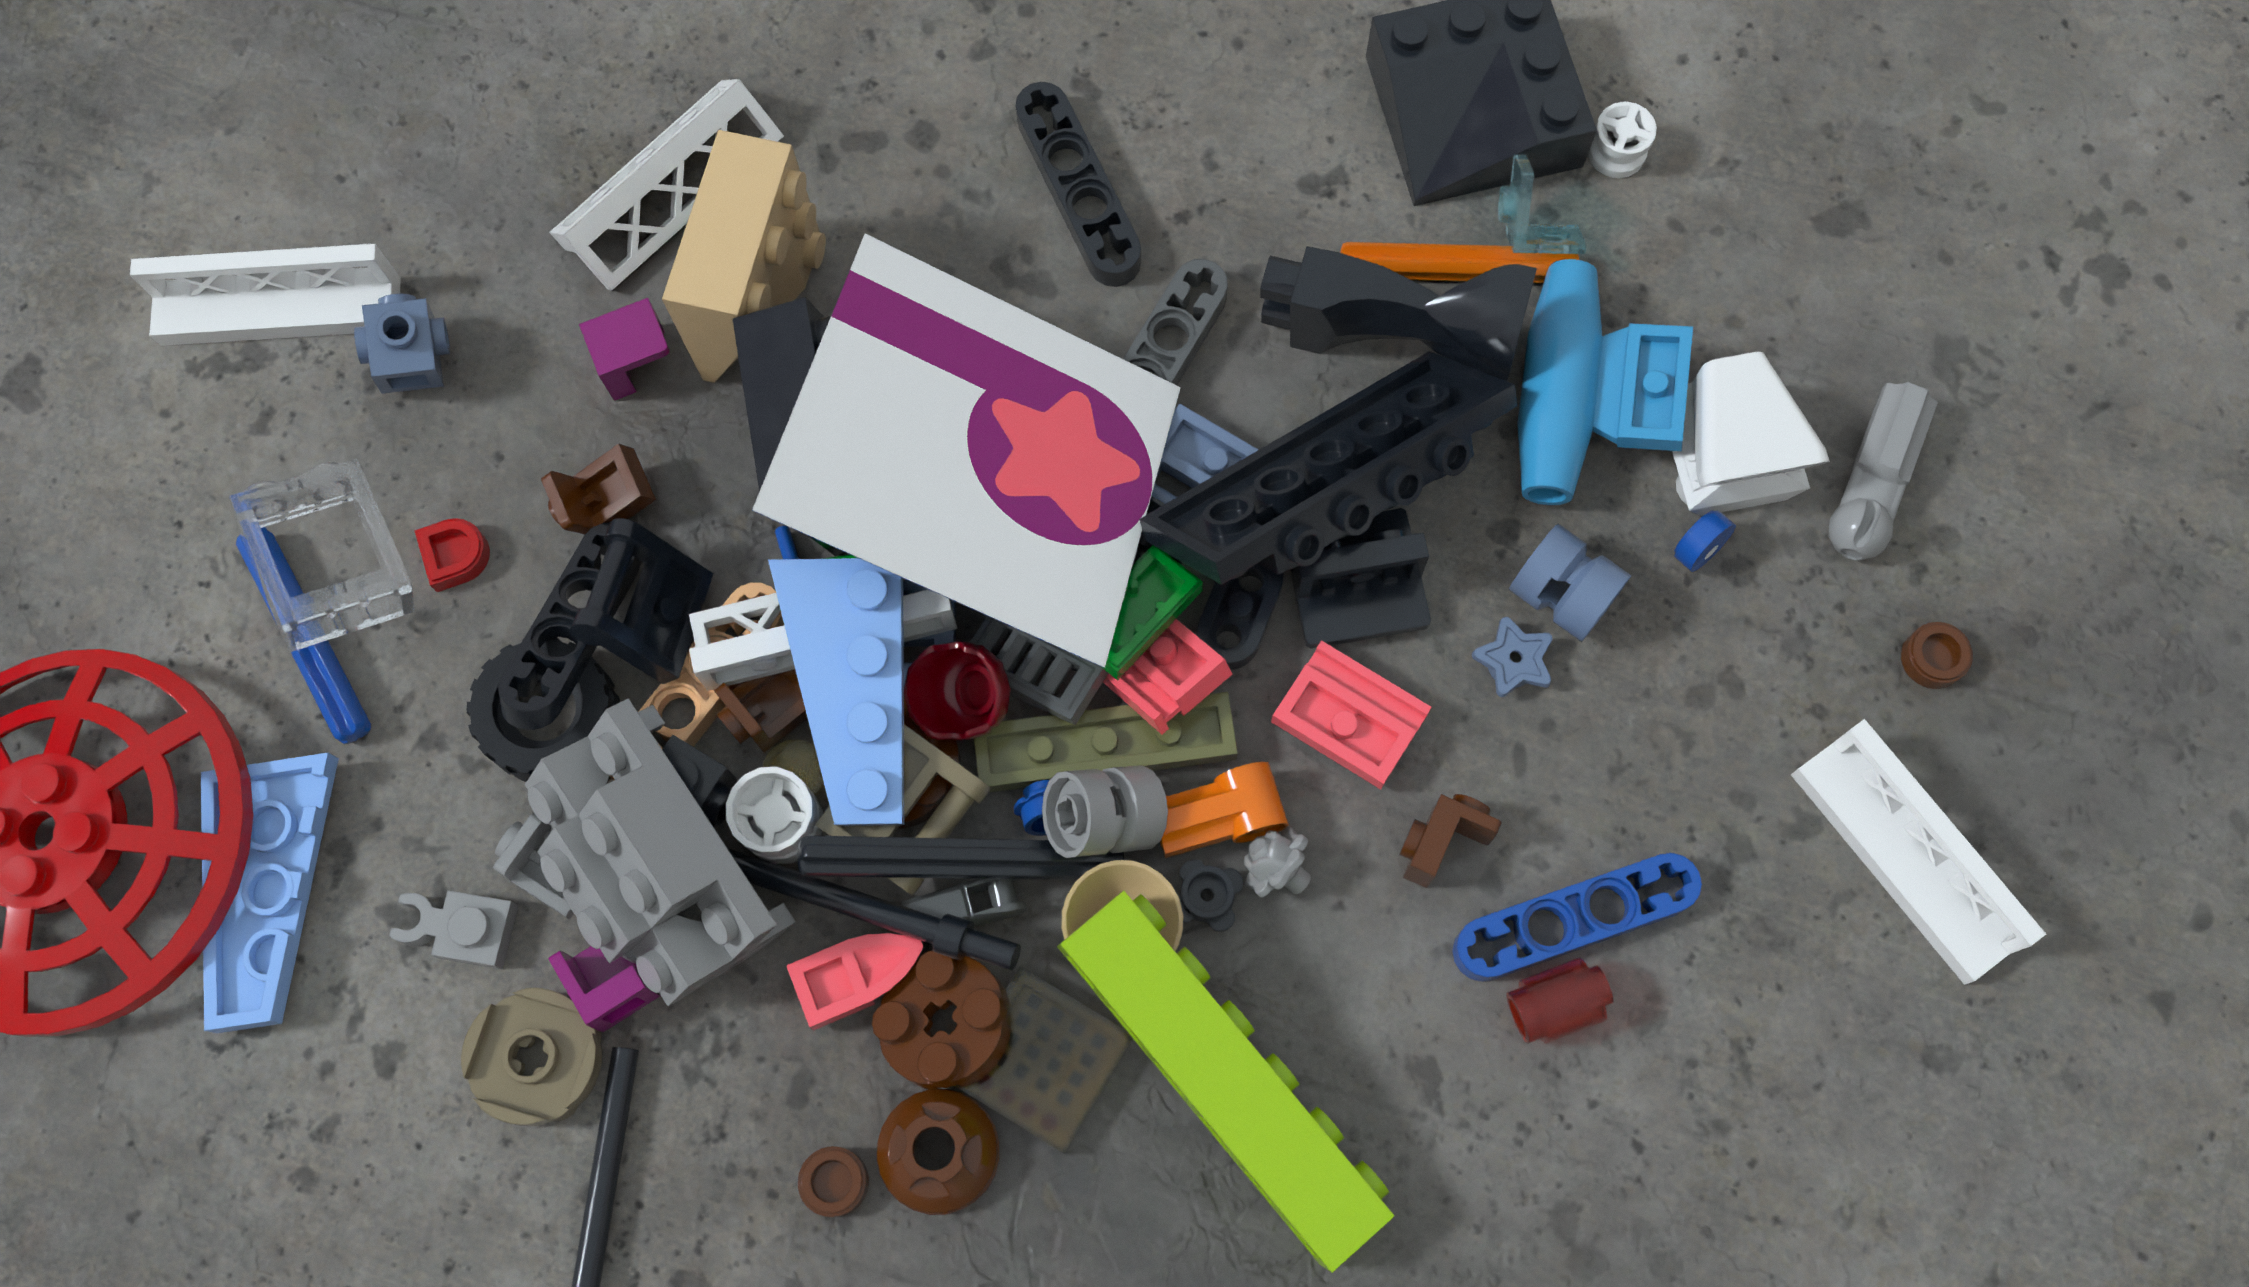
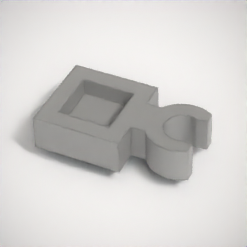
(464, 931)

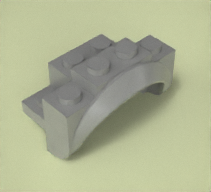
(641, 855)

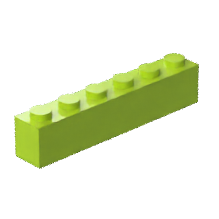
(1227, 1081)

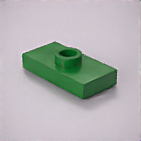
(1152, 601)

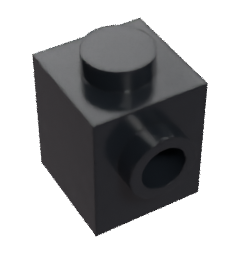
(703, 776)

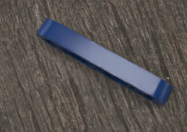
(1574, 911)

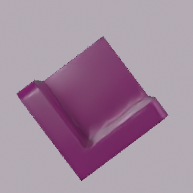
(624, 342)
(600, 989)

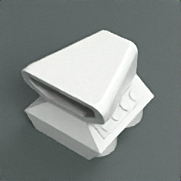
(1743, 438)

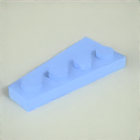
(850, 669)
(257, 945)

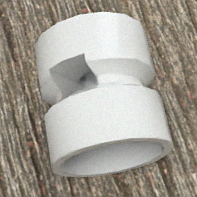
(772, 813)

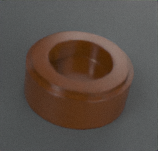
(1936, 655)
(833, 1182)

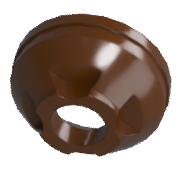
(972, 1164)

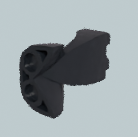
(1349, 300)

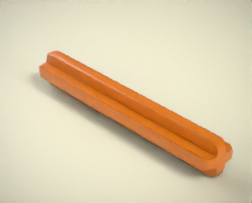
(1448, 261)

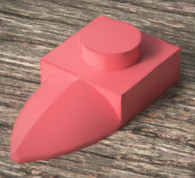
(851, 975)

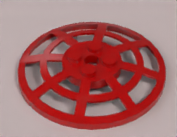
(94, 833)

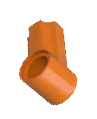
(1234, 807)

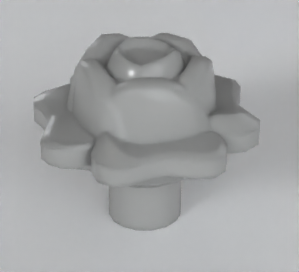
(1276, 862)

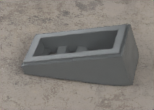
(1010, 645)

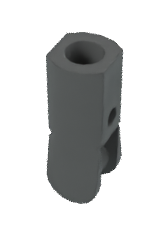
(957, 901)

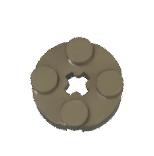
(497, 1076)

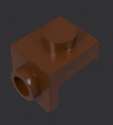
(599, 493)
(763, 708)
(1429, 841)

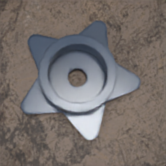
(1508, 673)

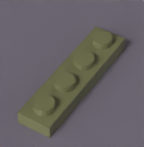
(1103, 738)

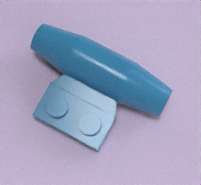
(1581, 383)

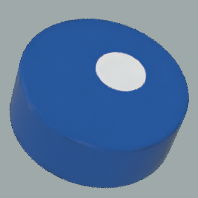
(1704, 540)

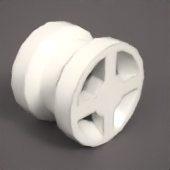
(1627, 126)

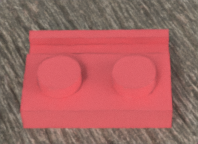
(1170, 676)
(1351, 714)

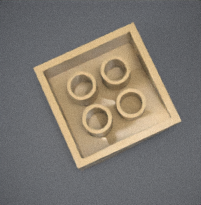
(742, 246)

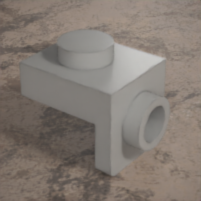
(521, 862)

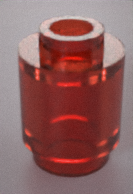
(1560, 1001)

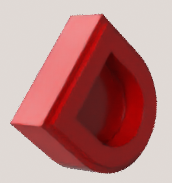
(452, 552)

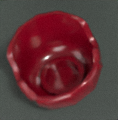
(956, 691)

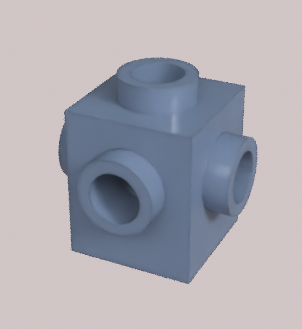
(402, 343)

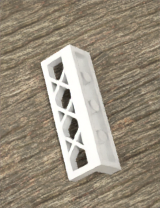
(645, 173)
(265, 295)
(768, 650)
(1917, 853)

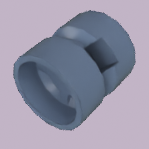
(1569, 582)

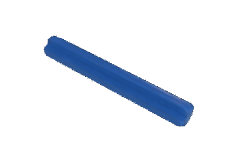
(318, 662)

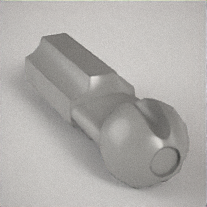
(1881, 471)

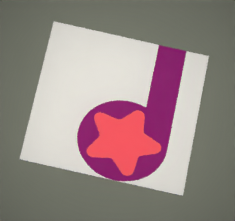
(973, 451)

